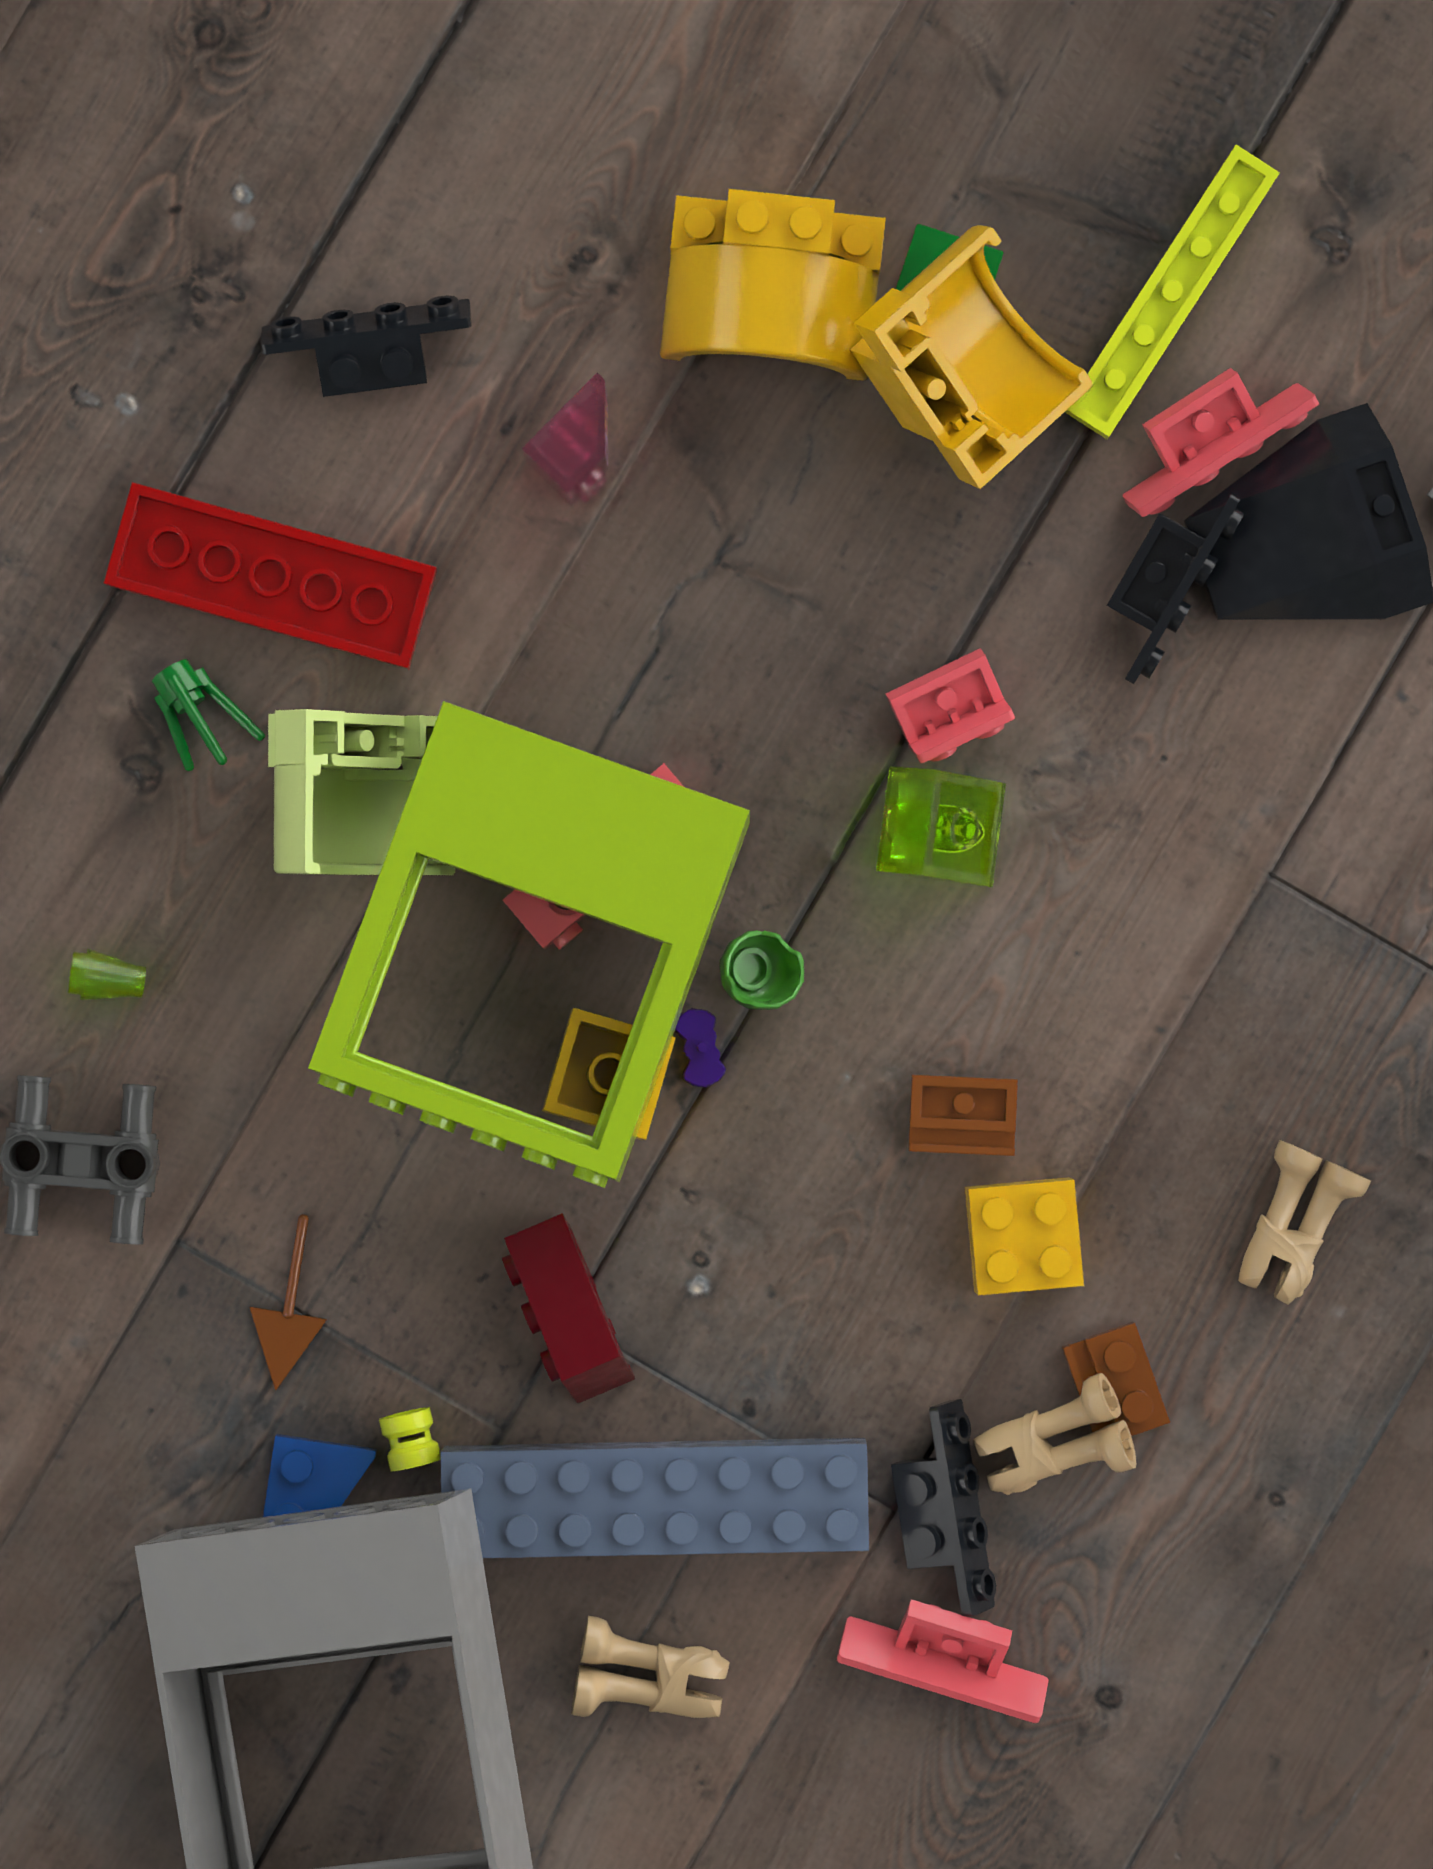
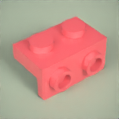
(950, 707)

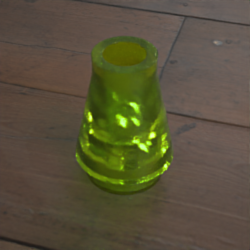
(103, 977)

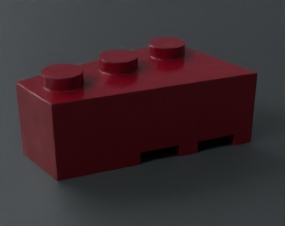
(566, 1309)

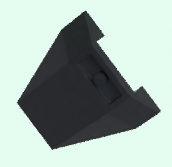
(1320, 531)

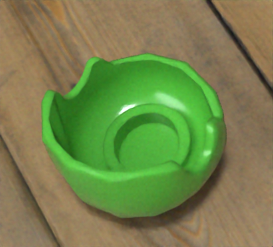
(761, 970)

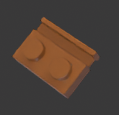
(963, 1115)
(1124, 1363)

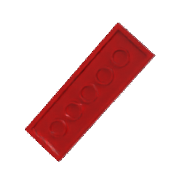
(270, 575)

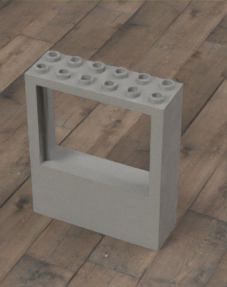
(320, 1593)

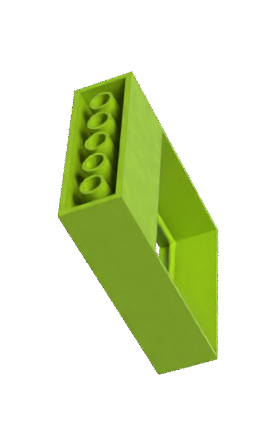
(566, 834)

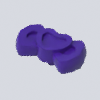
(704, 1062)

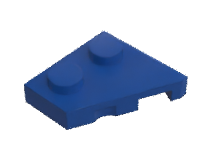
(312, 1474)

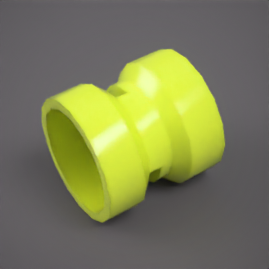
(414, 1450)

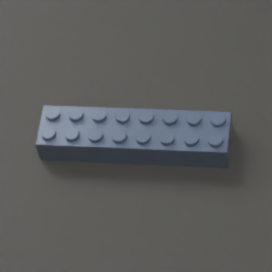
(665, 1496)

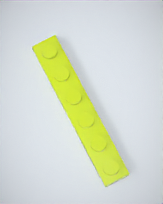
(1173, 290)

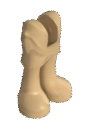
(1299, 1245)
(1037, 1456)
(669, 1663)

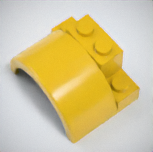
(770, 279)
(965, 362)

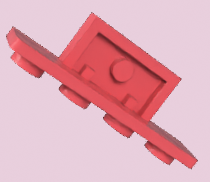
(1209, 432)
(948, 1657)

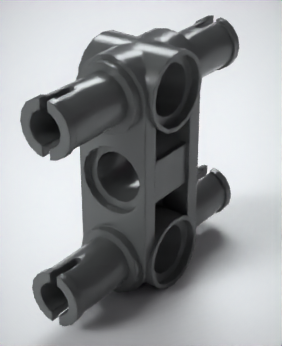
(80, 1159)

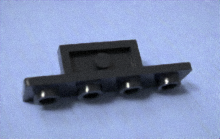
(368, 347)
(1162, 575)
(942, 1509)

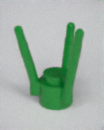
(181, 689)

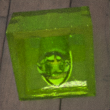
(941, 826)

